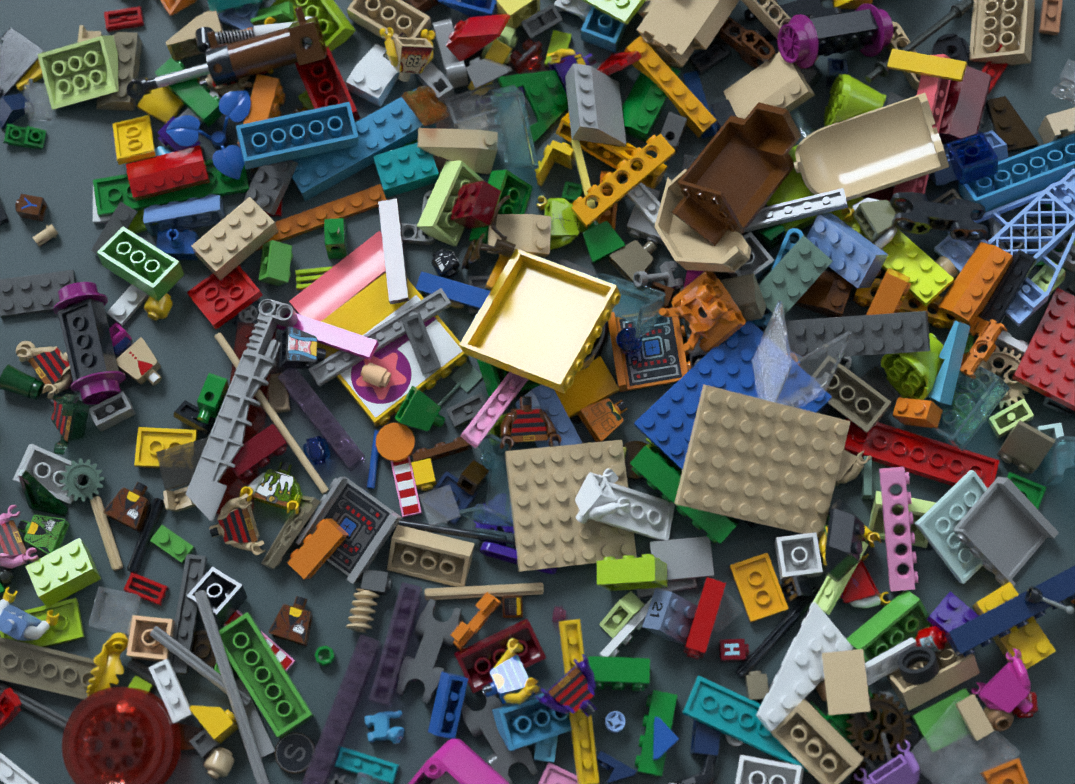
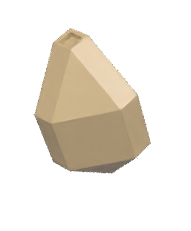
(691, 248)

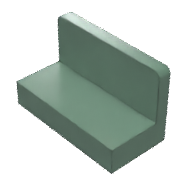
(870, 479)

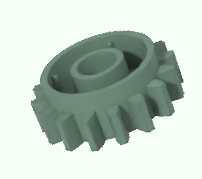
(72, 474)

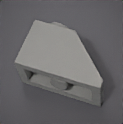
(485, 71)

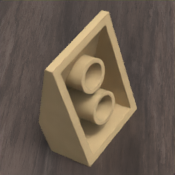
(184, 43)
(527, 231)

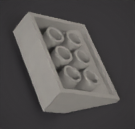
(594, 106)

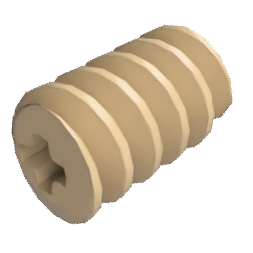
(362, 610)

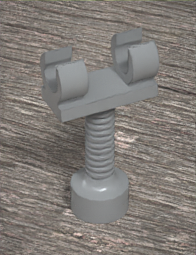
(641, 278)

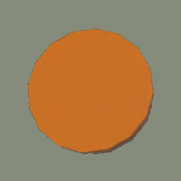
(395, 442)

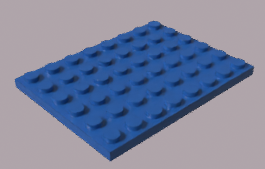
(726, 367)

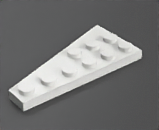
(801, 667)

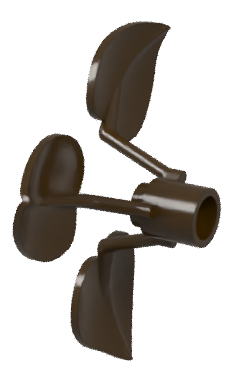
(501, 246)

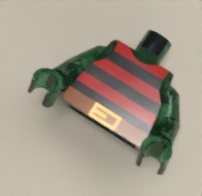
(70, 419)

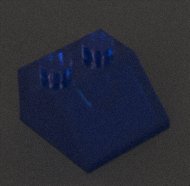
(972, 158)

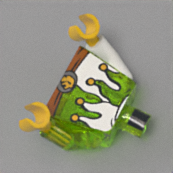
(276, 489)

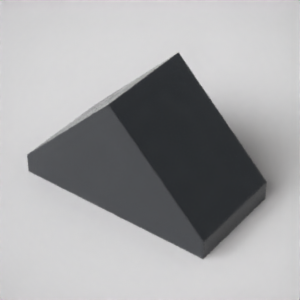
(796, 588)

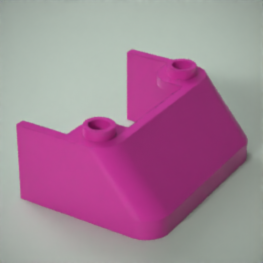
(460, 763)

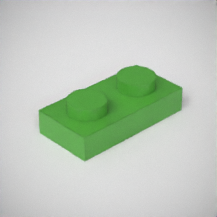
(172, 544)

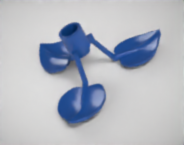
(227, 159)

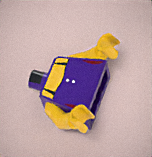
(564, 58)

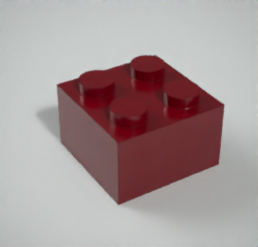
(475, 205)

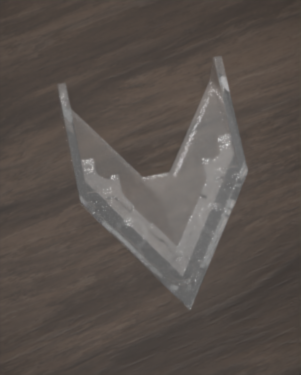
(788, 376)

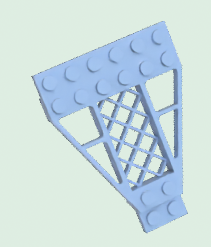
(1030, 296)

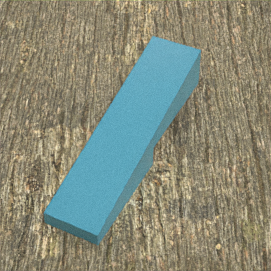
(952, 354)

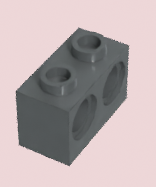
(540, 21)

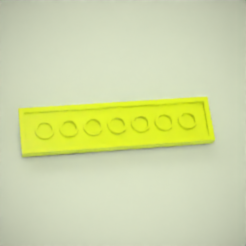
(907, 258)

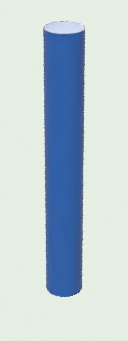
(373, 463)

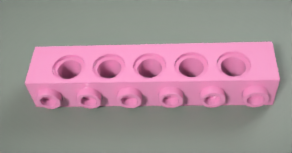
(897, 580)

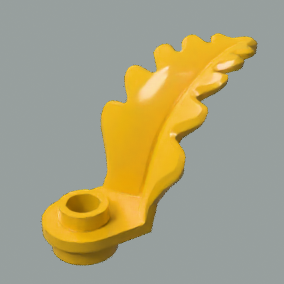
(108, 664)

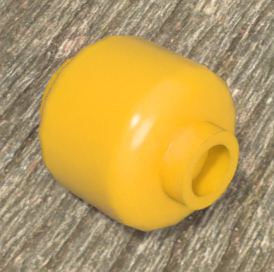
(158, 309)

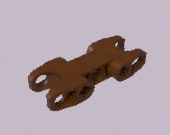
(747, 43)

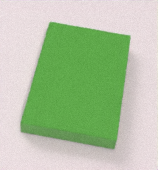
(926, 718)

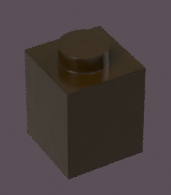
(473, 477)

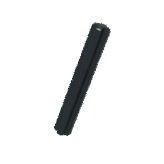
(145, 535)

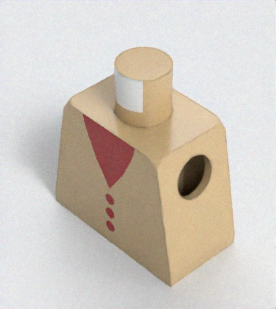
(140, 363)

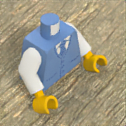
(21, 624)

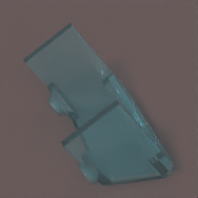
(636, 303)
(498, 503)

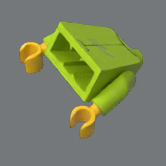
(564, 223)

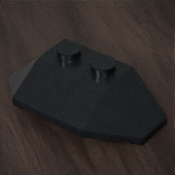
(843, 541)

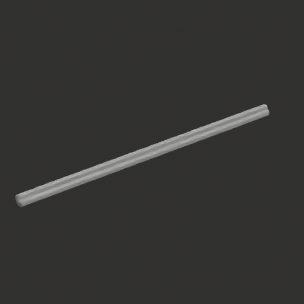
(231, 687)

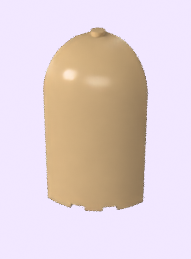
(872, 150)

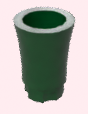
(20, 383)

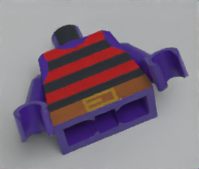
(572, 690)

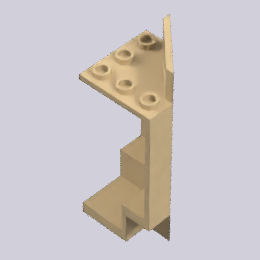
(682, 26)

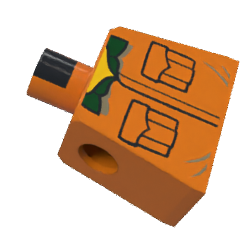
(602, 418)

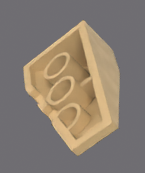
(472, 147)

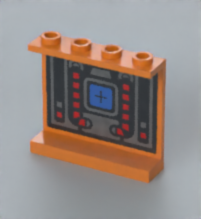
(659, 359)

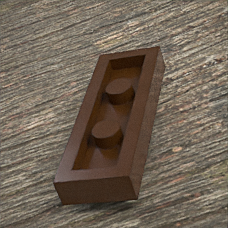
(442, 450)

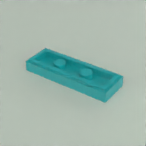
(359, 762)

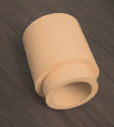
(375, 375)

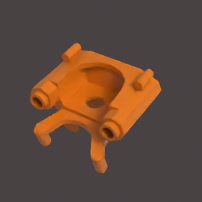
(723, 314)

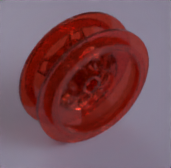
(150, 721)

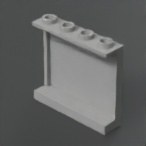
(1003, 529)

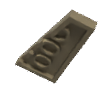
(289, 531)

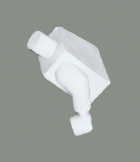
(597, 498)

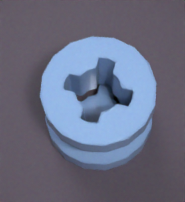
(615, 718)

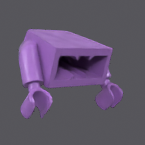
(897, 771)

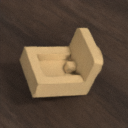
(177, 500)

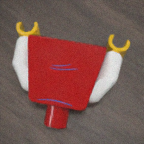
(861, 589)

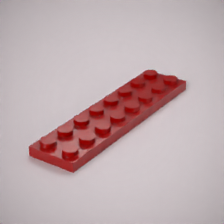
(919, 454)

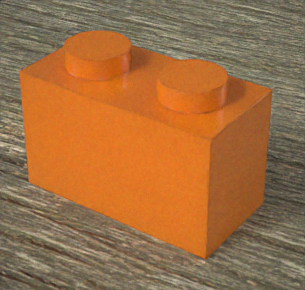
(917, 412)

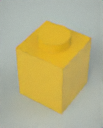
(424, 474)

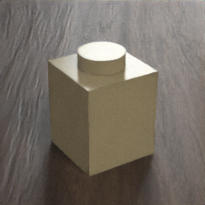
(756, 686)

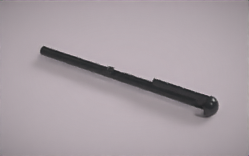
(477, 533)

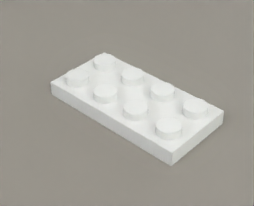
(648, 516)

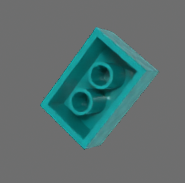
(405, 169)

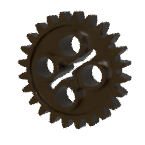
(896, 729)

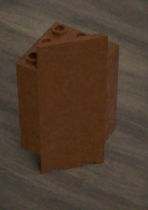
(737, 172)

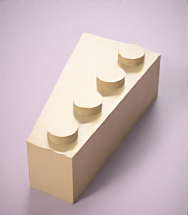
(1057, 125)

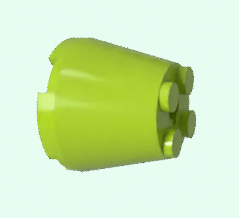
(850, 99)
(914, 372)

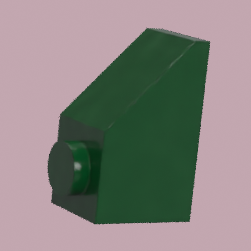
(770, 236)

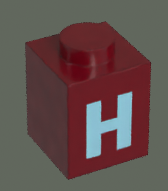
(733, 650)

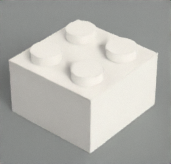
(798, 556)

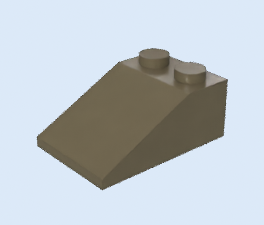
(1025, 447)

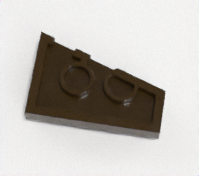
(1009, 125)

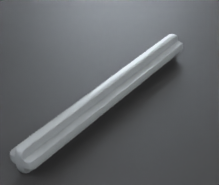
(193, 661)

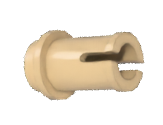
(45, 235)

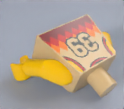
(408, 54)

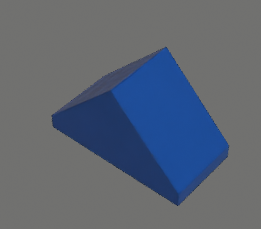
(663, 739)

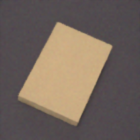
(846, 682)

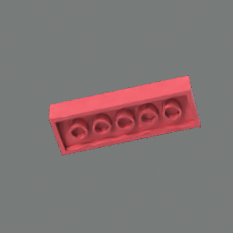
(342, 280)

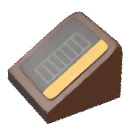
(512, 606)

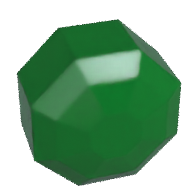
(324, 655)

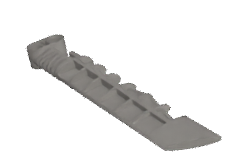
(230, 425)

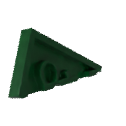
(39, 497)

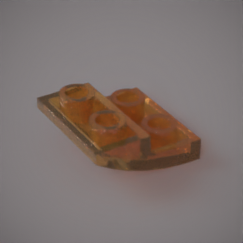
(426, 105)

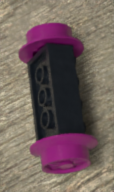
(861, 30)
(88, 342)

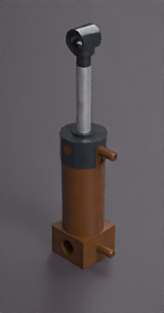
(248, 56)

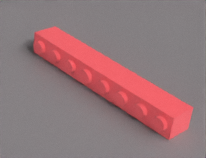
(936, 92)

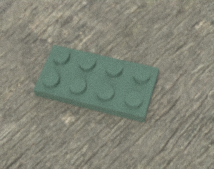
(793, 275)

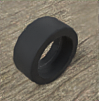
(920, 675)

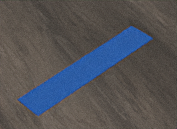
(694, 85)

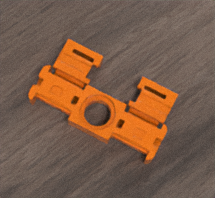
(988, 334)
(464, 632)

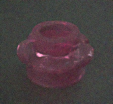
(558, 614)

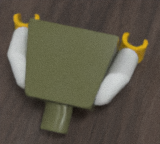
(875, 219)

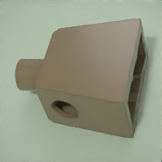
(633, 259)

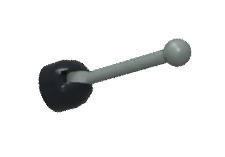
(1034, 596)

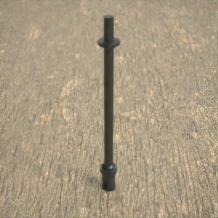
(957, 11)

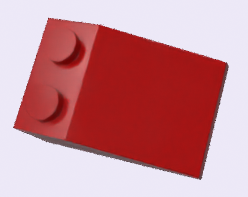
(475, 34)

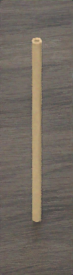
(276, 420)

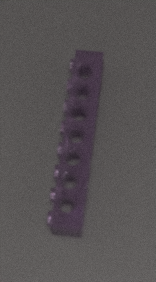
(342, 711)

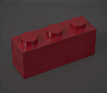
(258, 452)

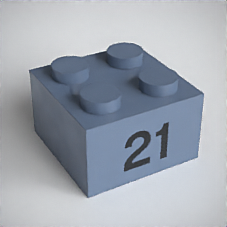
(669, 616)

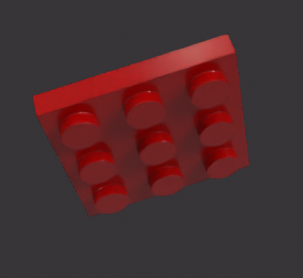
(224, 298)

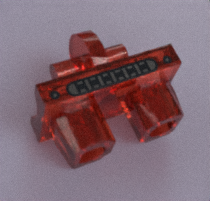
(529, 59)

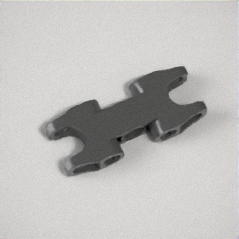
(423, 666)
(484, 723)

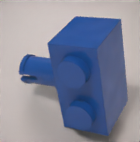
(177, 243)

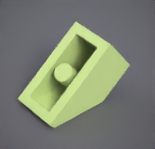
(621, 614)

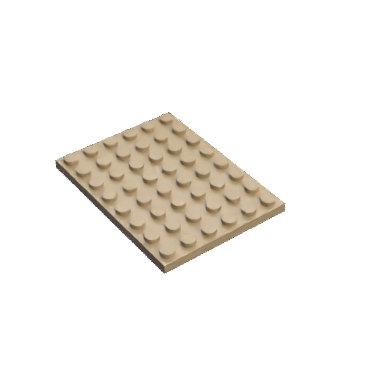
(762, 461)

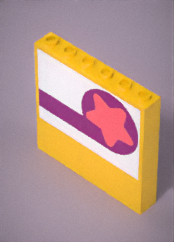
(367, 312)

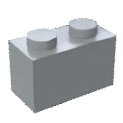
(112, 411)

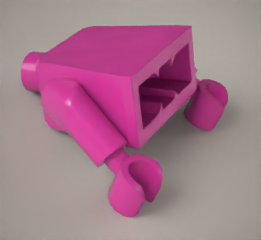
(1007, 687)

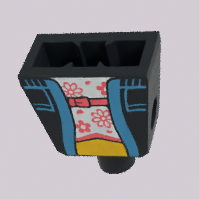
(299, 349)

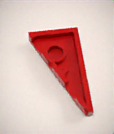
(618, 62)

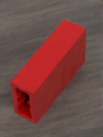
(704, 618)

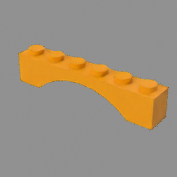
(650, 64)

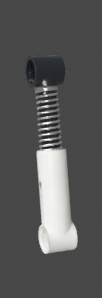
(231, 37)

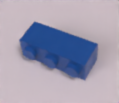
(448, 705)

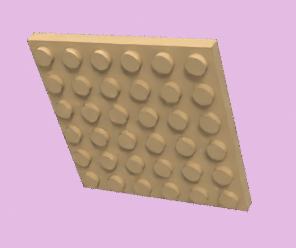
(545, 509)

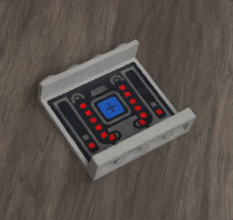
(364, 520)

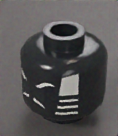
(445, 263)

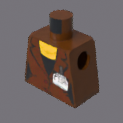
(129, 507)
(293, 623)

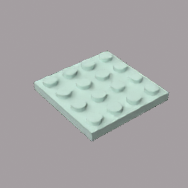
(942, 518)

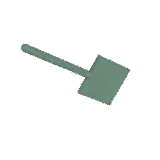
(465, 377)

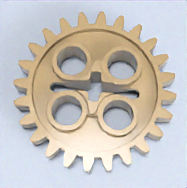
(1007, 359)

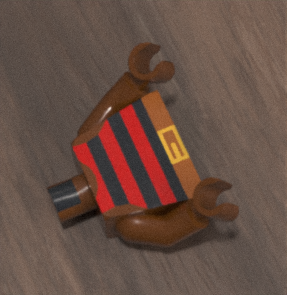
(527, 425)

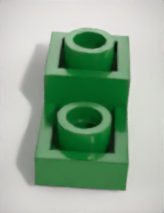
(24, 137)

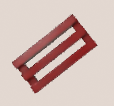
(125, 21)
(161, 594)

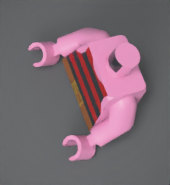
(11, 545)

